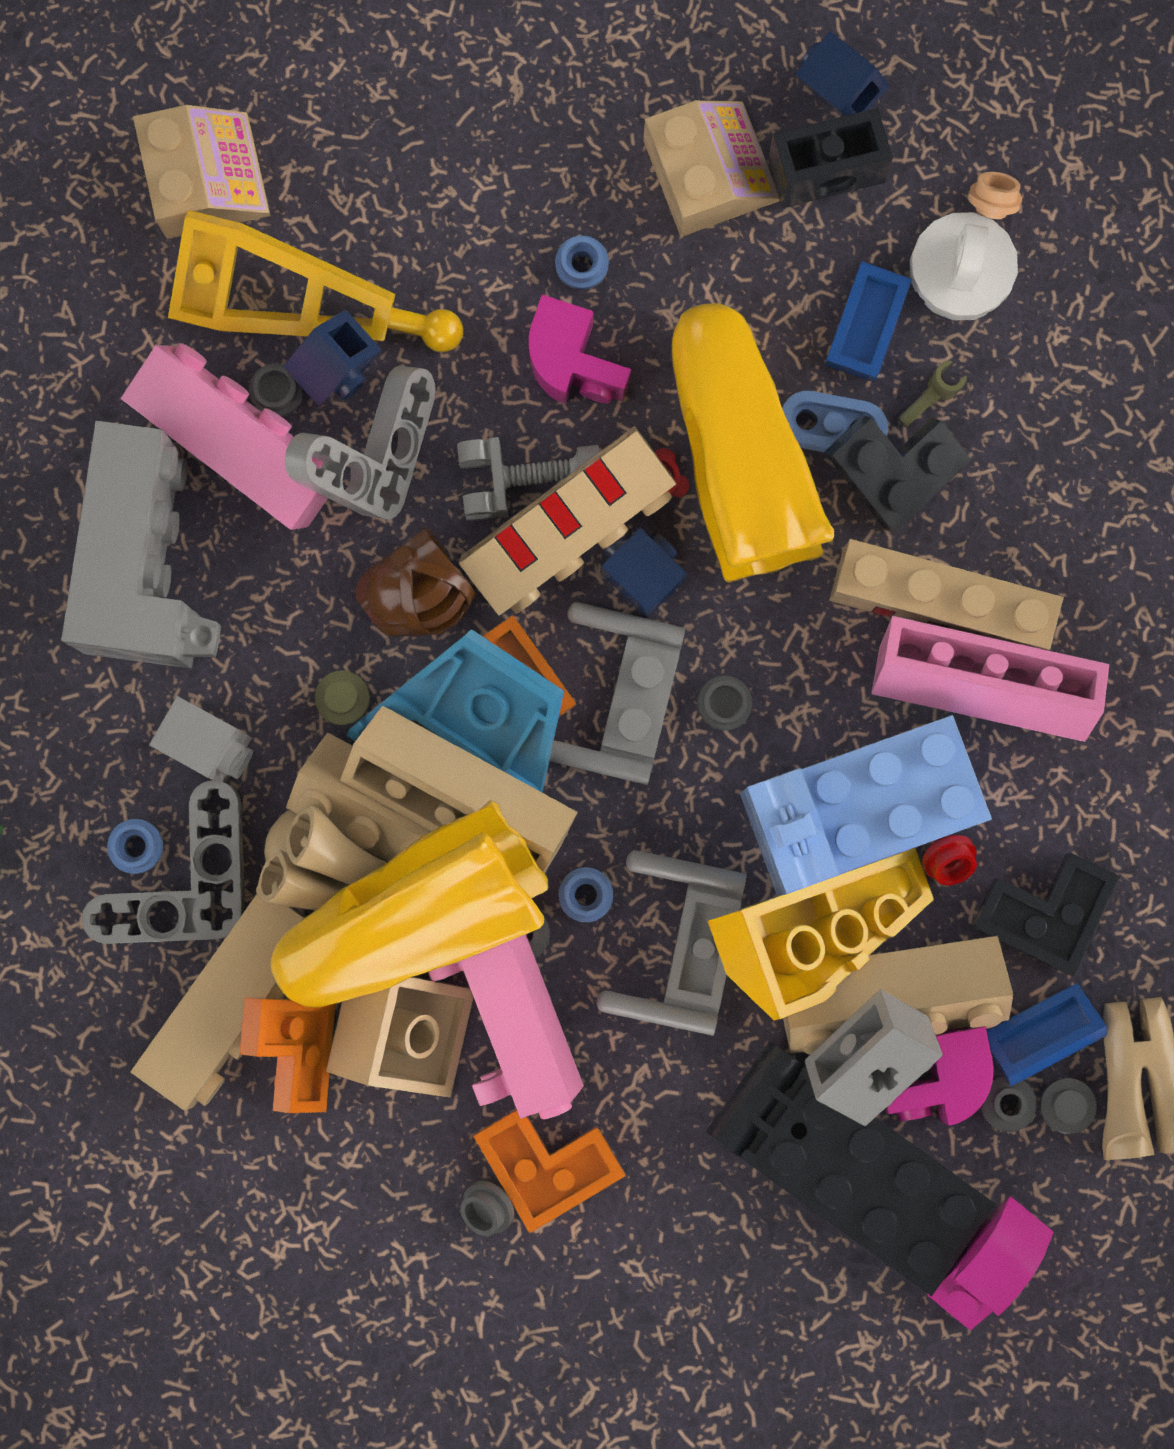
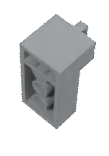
(122, 555)

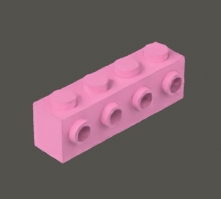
(223, 430)
(990, 679)

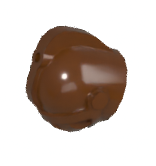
(415, 589)

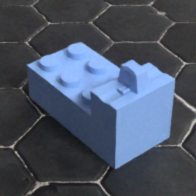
(864, 805)

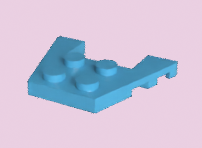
(484, 706)

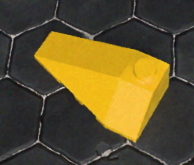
(806, 942)

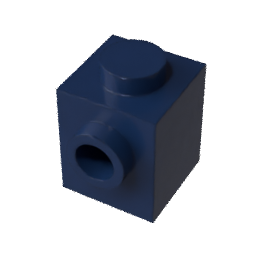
(841, 76)
(333, 359)
(643, 570)

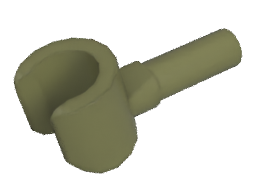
(936, 391)

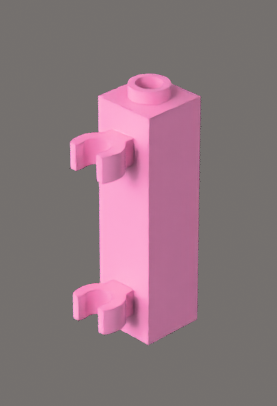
(522, 1030)

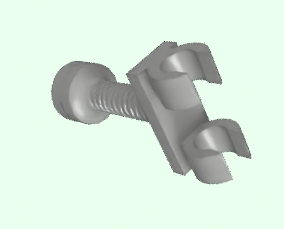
(488, 452)

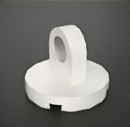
(963, 266)

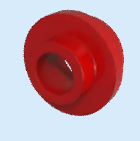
(950, 859)

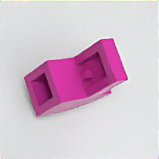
(558, 356)
(957, 1080)
(995, 1264)

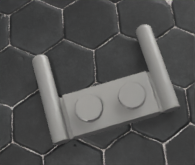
(638, 697)
(696, 968)

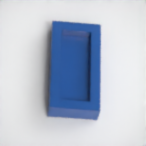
(868, 322)
(1045, 1034)

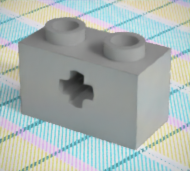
(202, 742)
(873, 1057)

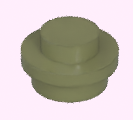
(342, 698)

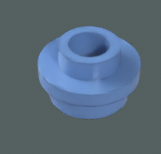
(577, 247)
(118, 843)
(591, 877)

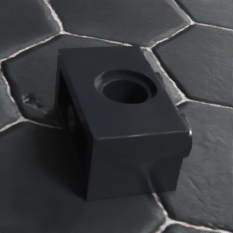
(830, 157)

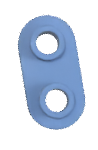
(831, 416)

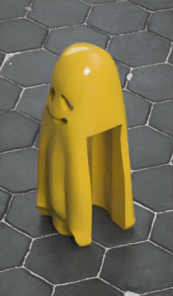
(743, 451)
(416, 913)

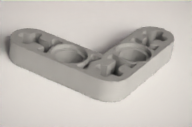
(371, 487)
(190, 904)

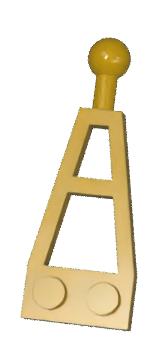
(206, 277)

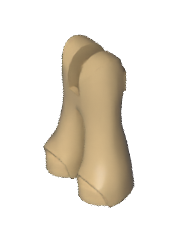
(315, 865)
(1126, 1125)

